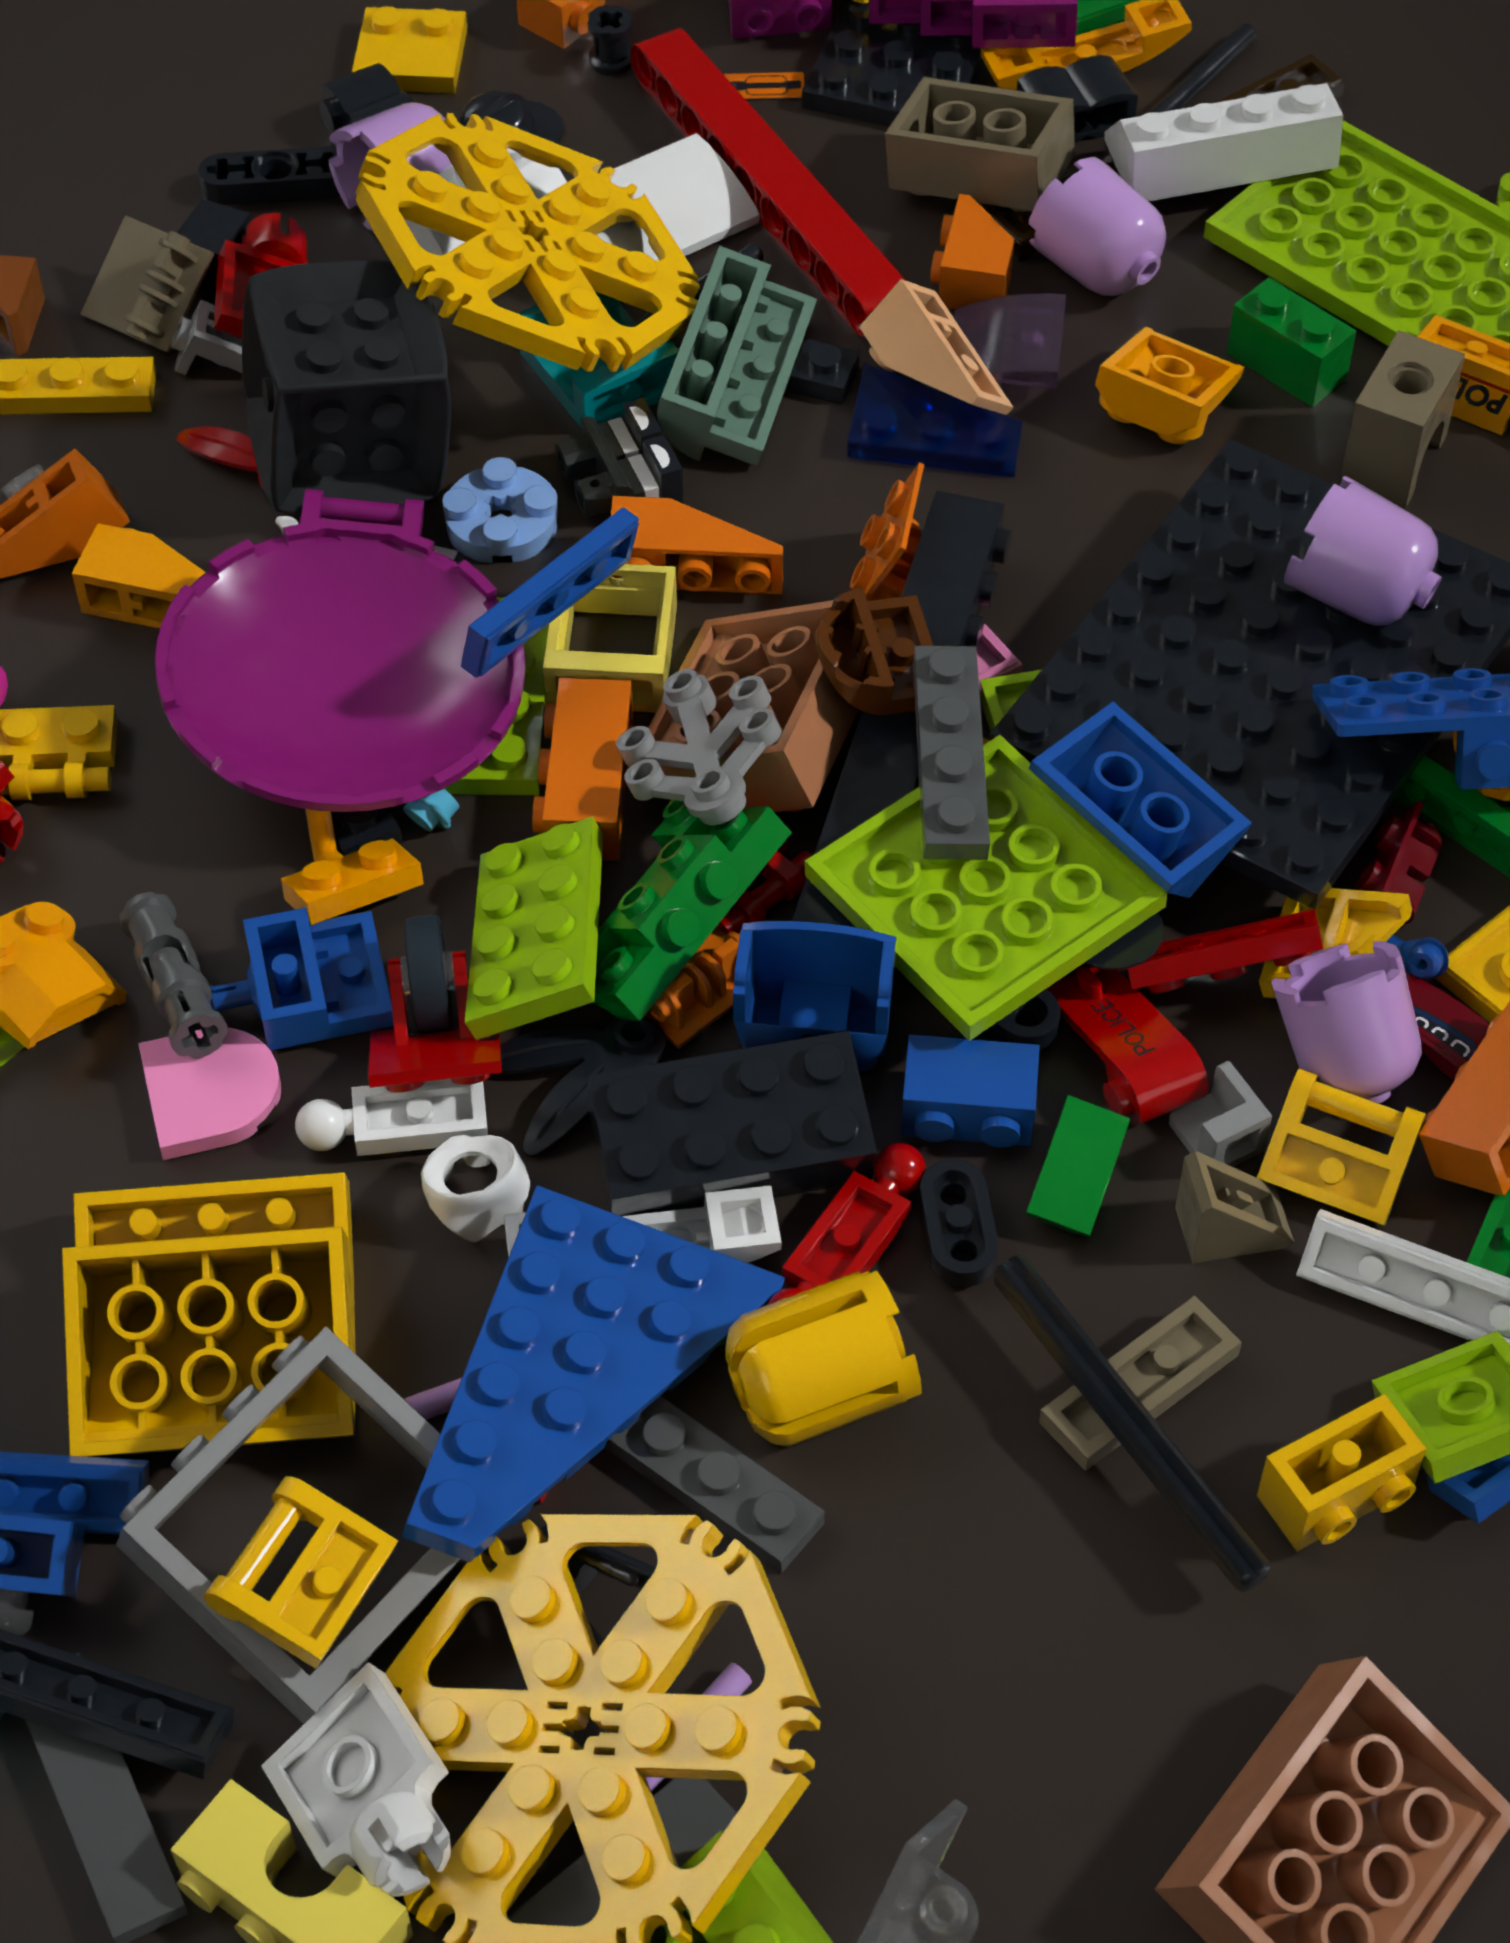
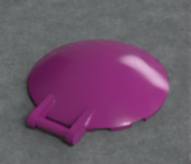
(335, 662)

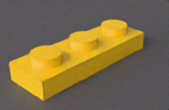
(77, 385)

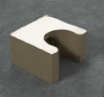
(1401, 413)

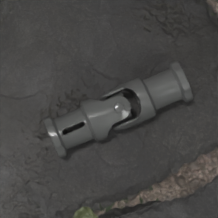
(172, 974)

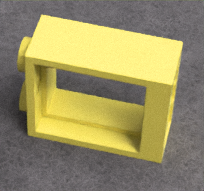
(640, 591)

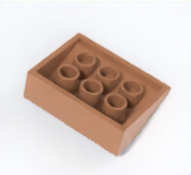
(805, 703)
(1340, 1825)

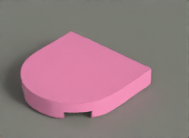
(211, 1097)

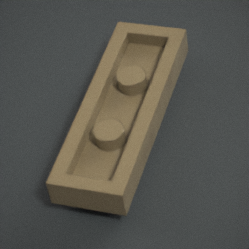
(1158, 1369)

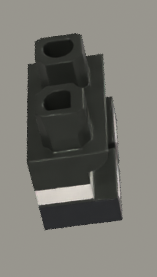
(624, 457)

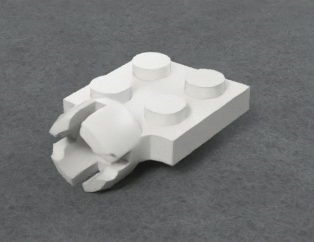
(364, 1786)

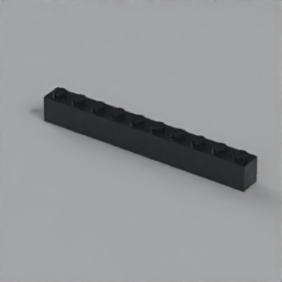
(952, 582)

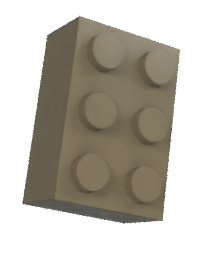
(979, 143)

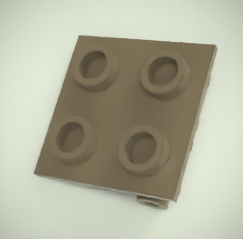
(147, 283)

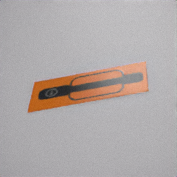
(768, 84)

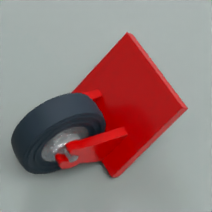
(428, 973)

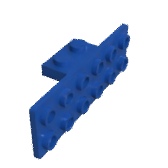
(1414, 703)

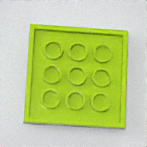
(996, 928)

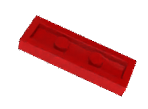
(1228, 951)

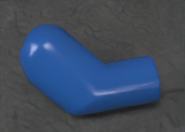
(1422, 957)

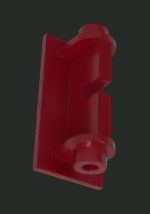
(1402, 848)

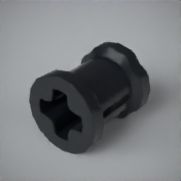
(611, 45)

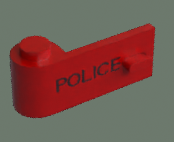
(1145, 1056)

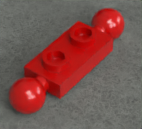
(856, 1222)

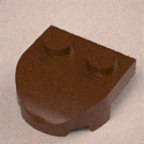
(871, 650)

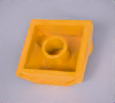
(1164, 385)
(47, 975)

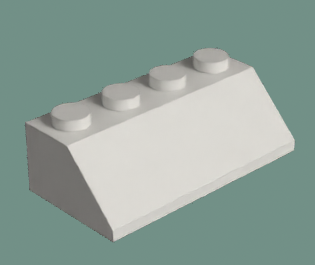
(1228, 142)

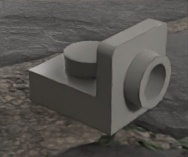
(200, 338)

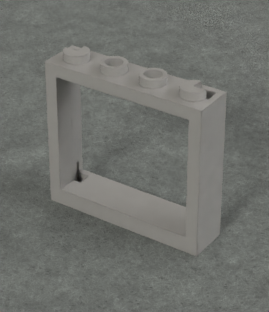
(200, 1459)

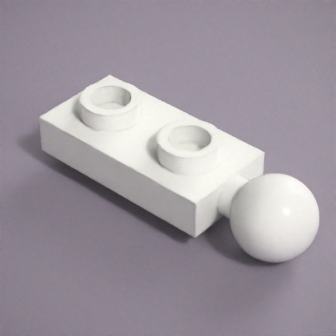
(395, 1120)

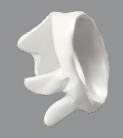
(481, 1211)

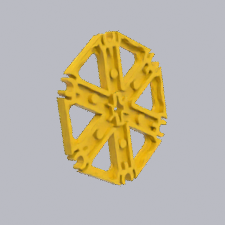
(526, 239)
(652, 1736)

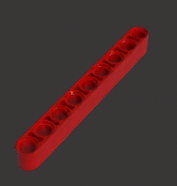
(788, 197)

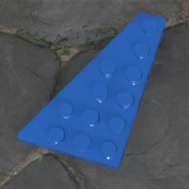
(570, 1353)

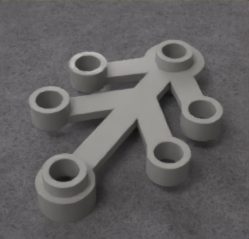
(716, 790)

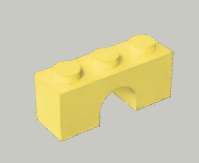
(233, 1862)

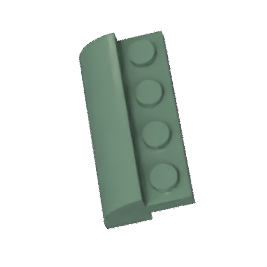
(733, 361)

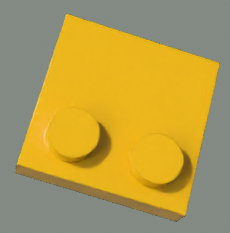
(415, 46)

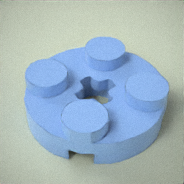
(495, 488)

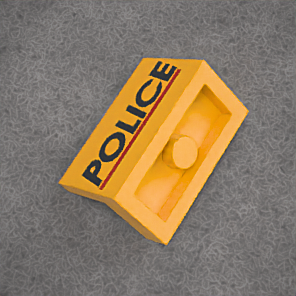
(1485, 373)

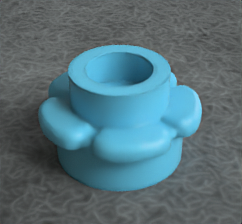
(432, 810)

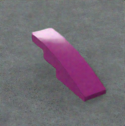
(988, 21)

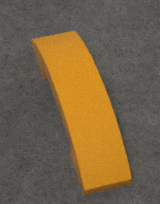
(1146, 32)

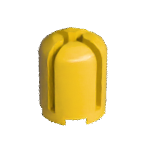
(820, 1359)

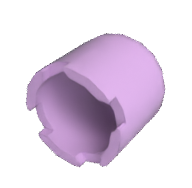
(360, 137)
(1099, 229)
(1366, 556)
(1351, 1019)

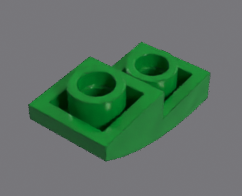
(1077, 1167)

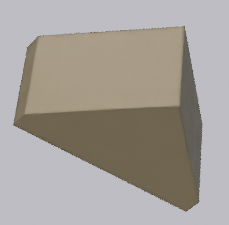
(1228, 1211)

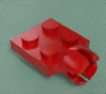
(260, 250)

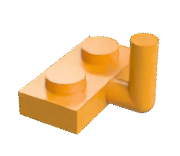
(347, 882)

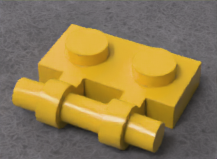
(58, 750)

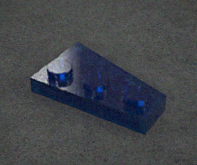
(916, 423)

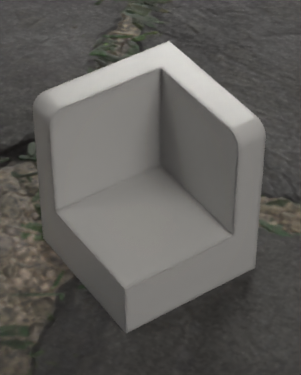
(1227, 1122)

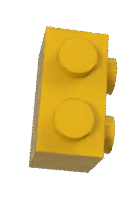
(1341, 1473)

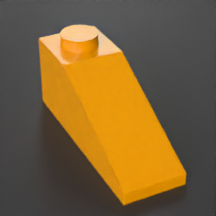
(130, 576)

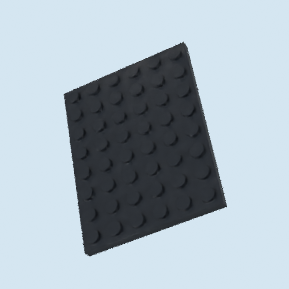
(1226, 658)

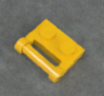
(1332, 1167)
(322, 1583)

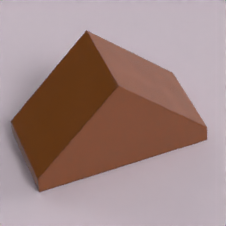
(19, 301)

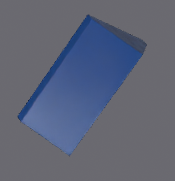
(1142, 799)

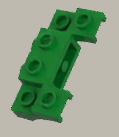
(679, 902)

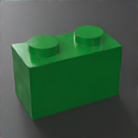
(1290, 342)

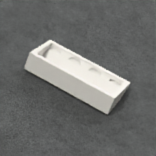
(691, 194)

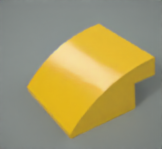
(193, 1299)

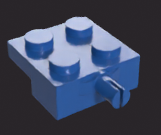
(311, 978)

